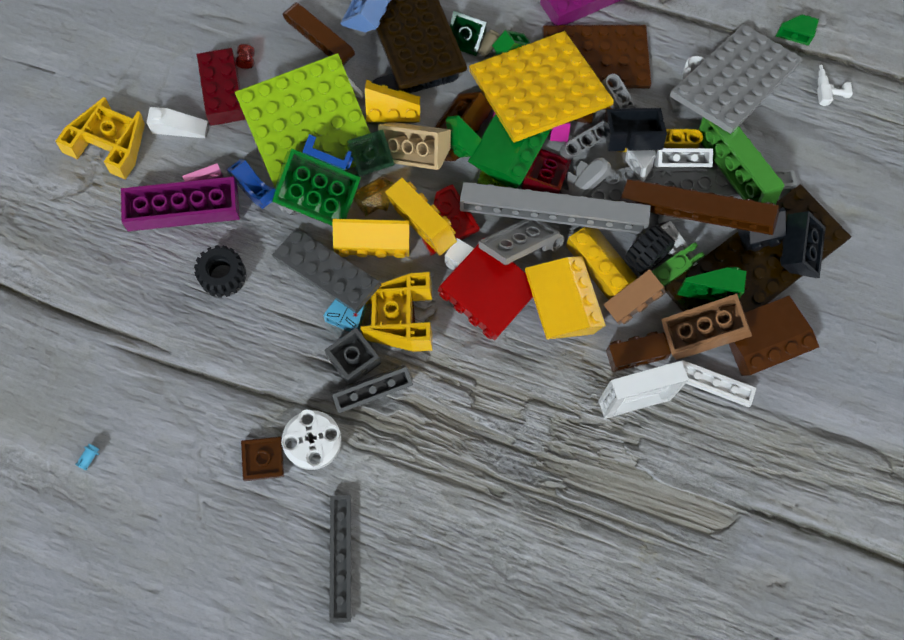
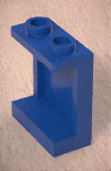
(329, 159)

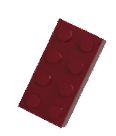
(219, 84)

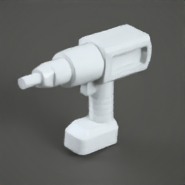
(826, 91)

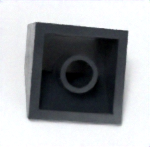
(756, 241)

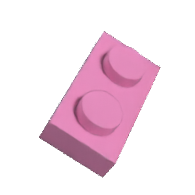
(209, 172)

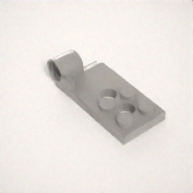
(521, 240)

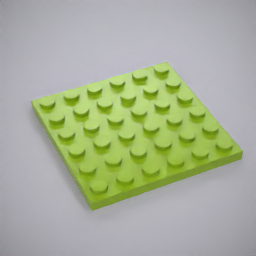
(301, 103)

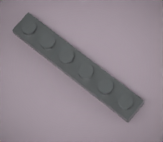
(340, 559)

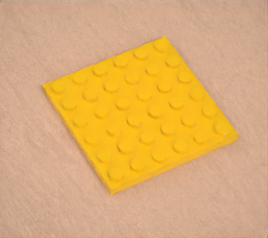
(540, 86)

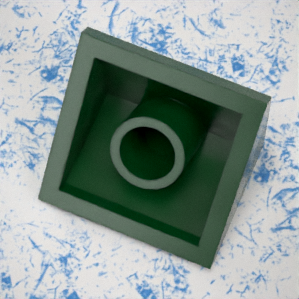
(468, 32)

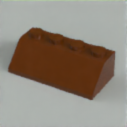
(471, 108)

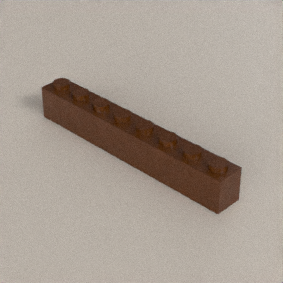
(703, 206)

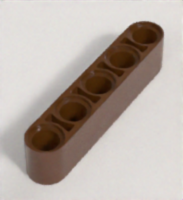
(318, 32)

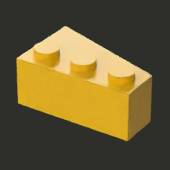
(390, 105)

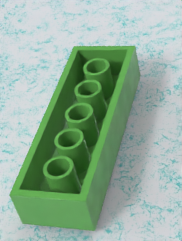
(741, 163)

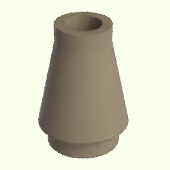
(487, 42)

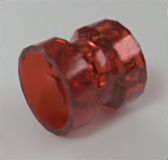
(245, 53)

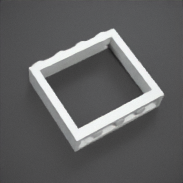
(643, 389)

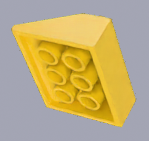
(565, 298)

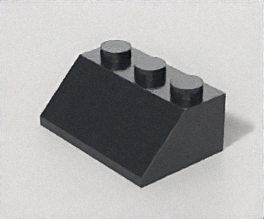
(803, 245)

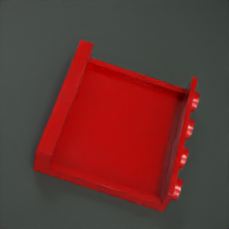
(487, 291)

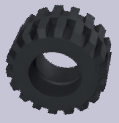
(650, 249)
(213, 259)

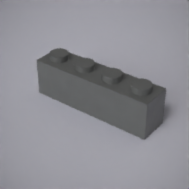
(371, 388)

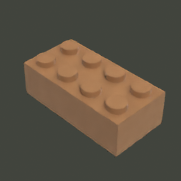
(706, 327)

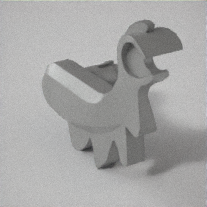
(587, 179)

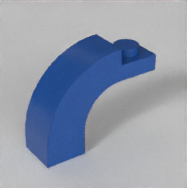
(251, 183)

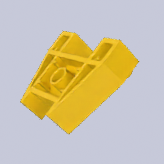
(108, 131)
(393, 313)

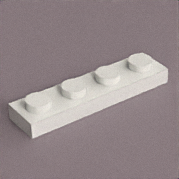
(719, 384)

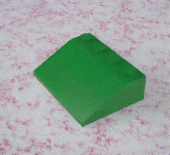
(504, 159)
(314, 188)

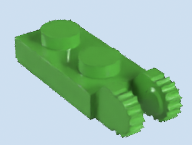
(677, 265)

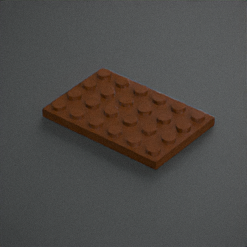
(611, 50)

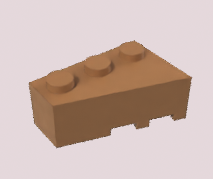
(635, 297)

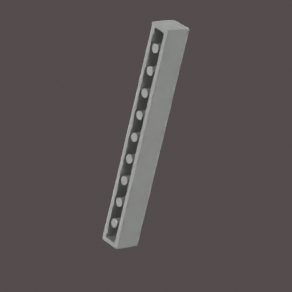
(555, 208)

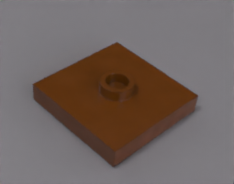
(262, 458)

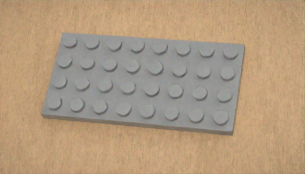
(736, 78)

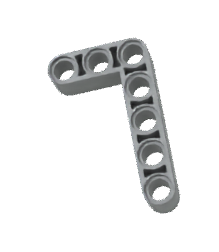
(591, 134)

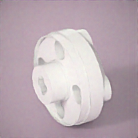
(303, 433)

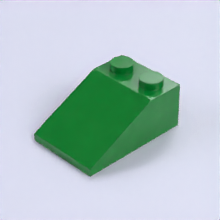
(714, 284)

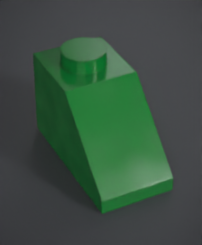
(799, 29)
(509, 40)
(463, 138)

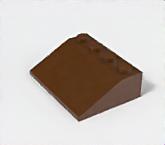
(777, 335)

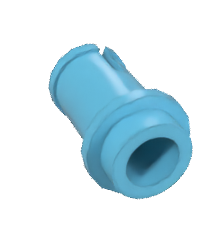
(87, 456)

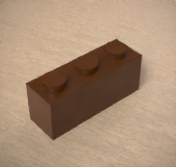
(638, 351)

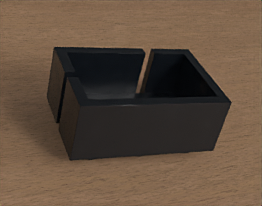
(634, 129)

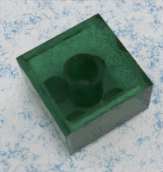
(370, 153)

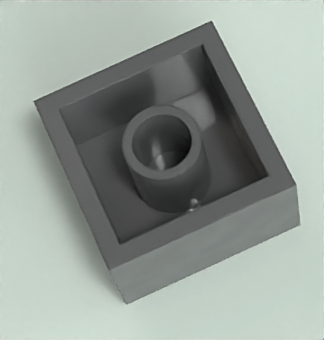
(352, 356)

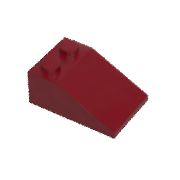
(546, 172)

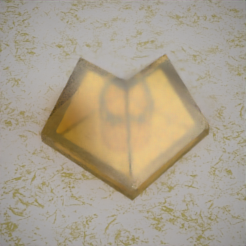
(373, 196)

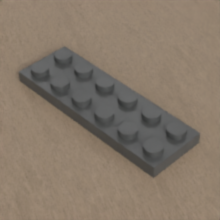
(326, 270)

